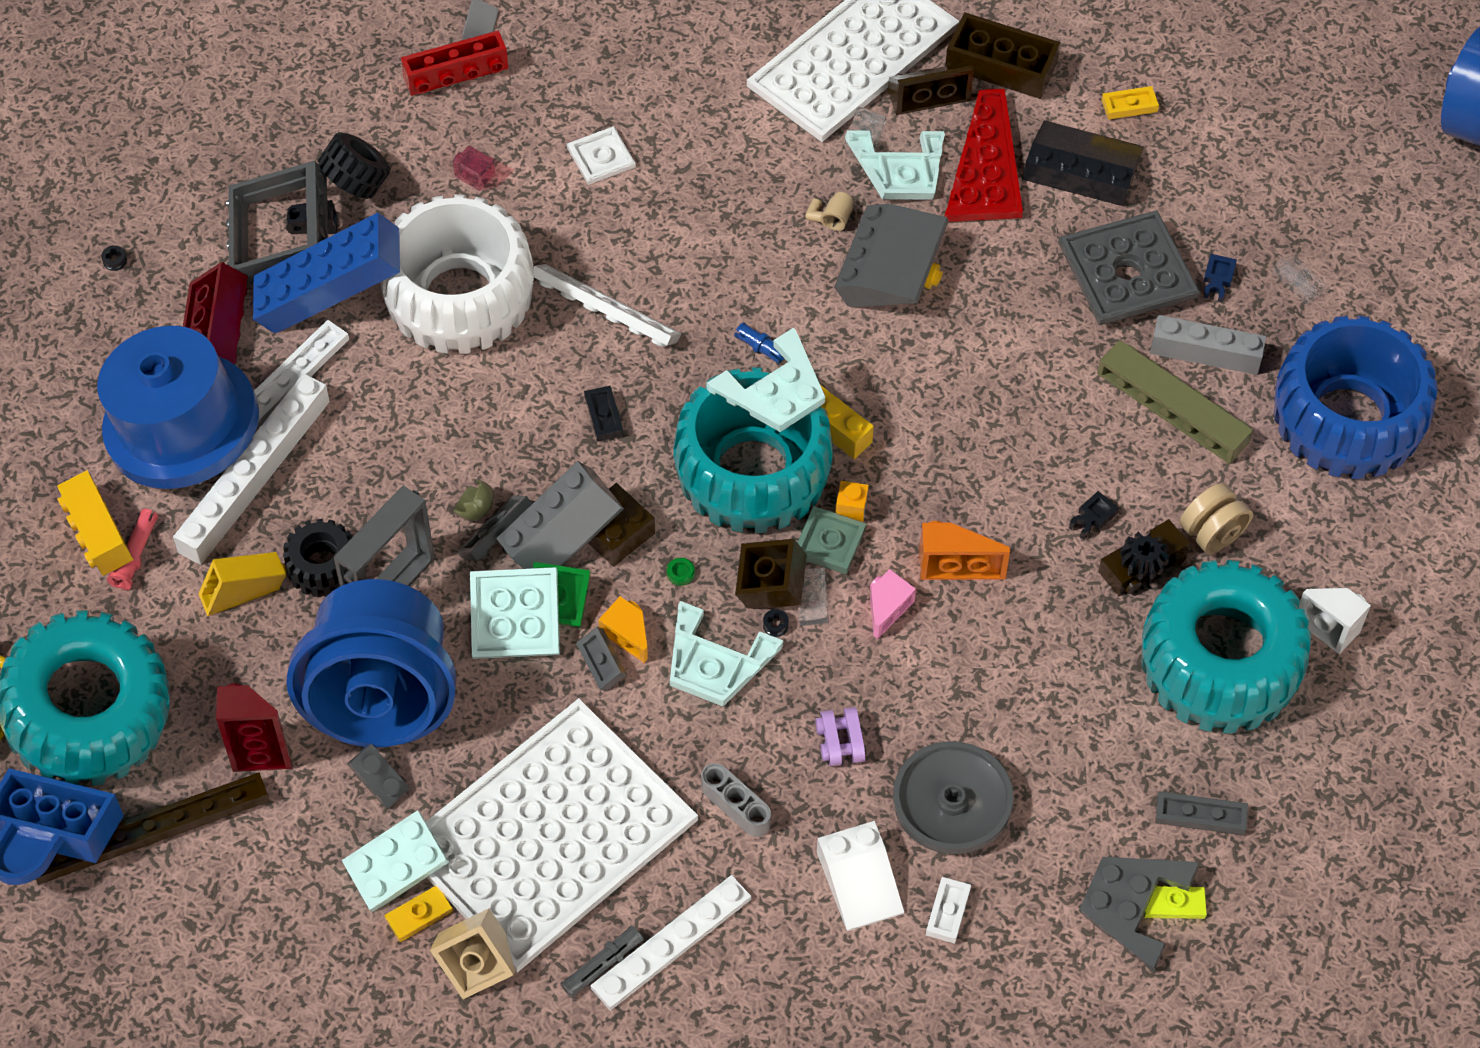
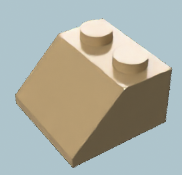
(474, 953)

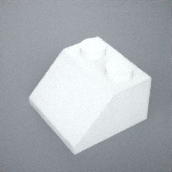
(1334, 615)

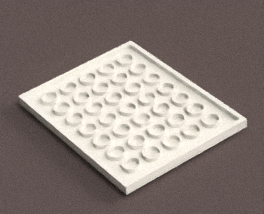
(554, 830)

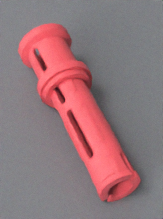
(122, 576)

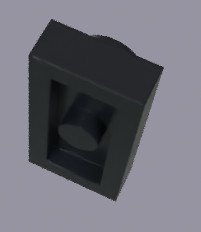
(603, 413)

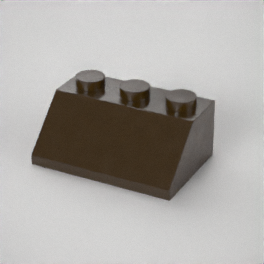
(931, 88)

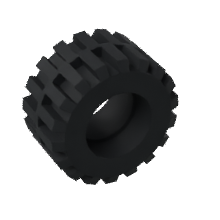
(354, 165)
(304, 543)

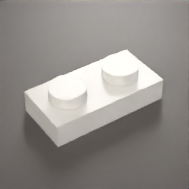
(948, 910)

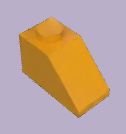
(625, 627)

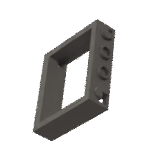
(268, 186)
(401, 510)

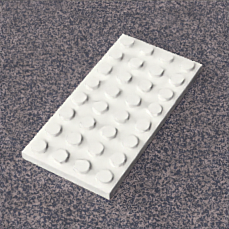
(849, 60)

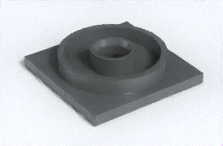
(1135, 243)

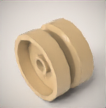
(1216, 518)

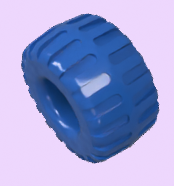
(1368, 360)

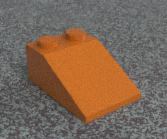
(960, 554)

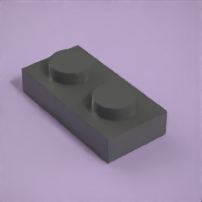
(601, 658)
(378, 776)

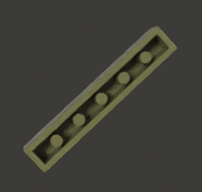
(1175, 401)

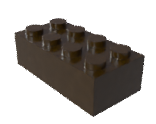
(1004, 54)

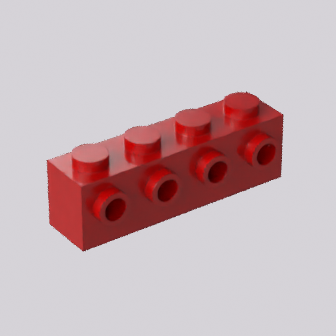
(454, 63)

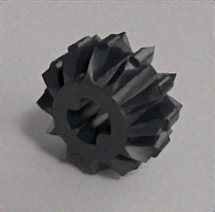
(1144, 555)

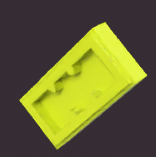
(1177, 903)

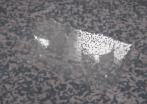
(814, 598)

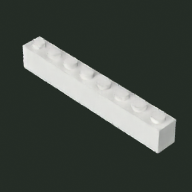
(251, 470)

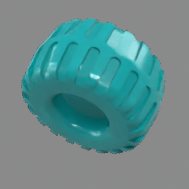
(713, 426)
(1215, 688)
(91, 745)

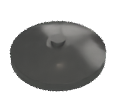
(953, 797)

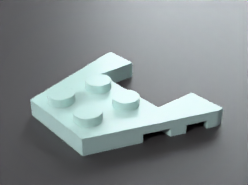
(900, 173)
(783, 394)
(709, 668)

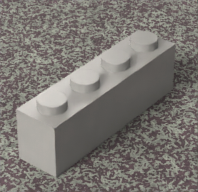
(1208, 344)

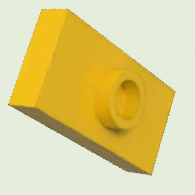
(418, 913)

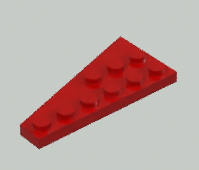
(987, 171)

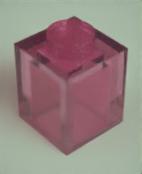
(473, 167)

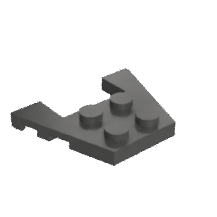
(1121, 895)

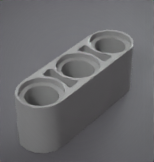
(730, 788)

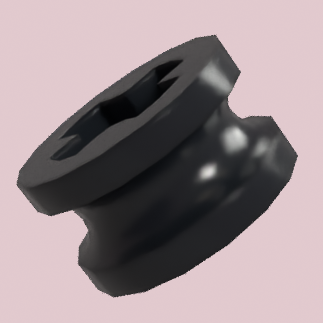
(120, 261)
(769, 617)

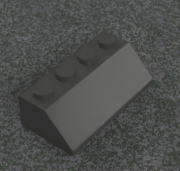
(561, 519)

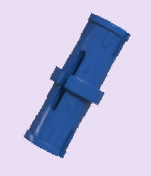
(759, 342)

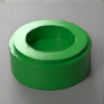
(680, 571)

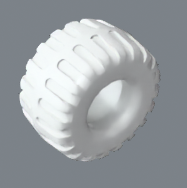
(459, 236)

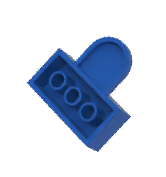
(50, 818)

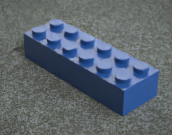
(326, 273)

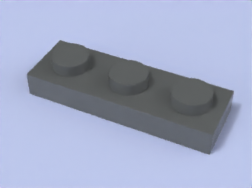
(478, 545)
(1201, 813)

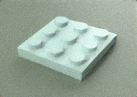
(514, 613)

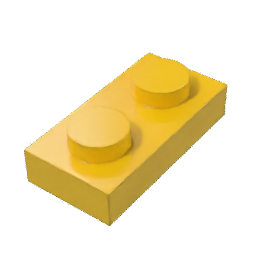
(1130, 102)

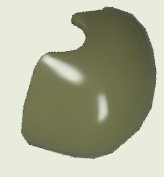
(475, 502)

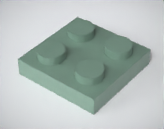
(831, 539)

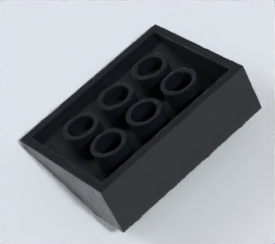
(1082, 163)

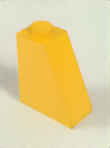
(239, 580)

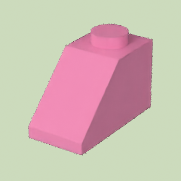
(889, 600)

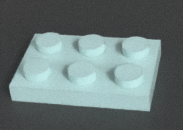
(395, 861)

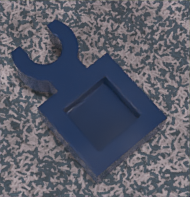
(1219, 274)

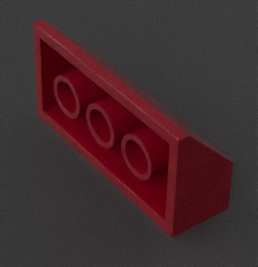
(216, 308)
(250, 730)

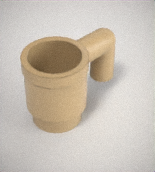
(838, 206)

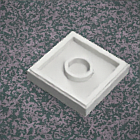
(601, 155)

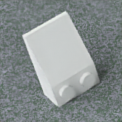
(859, 875)

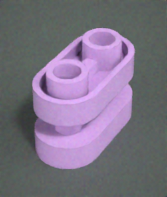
(832, 750)

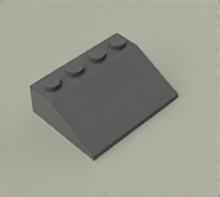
(890, 256)

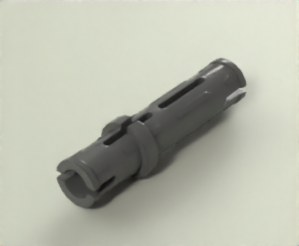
(612, 953)

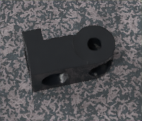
(297, 219)

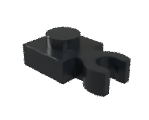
(1094, 512)

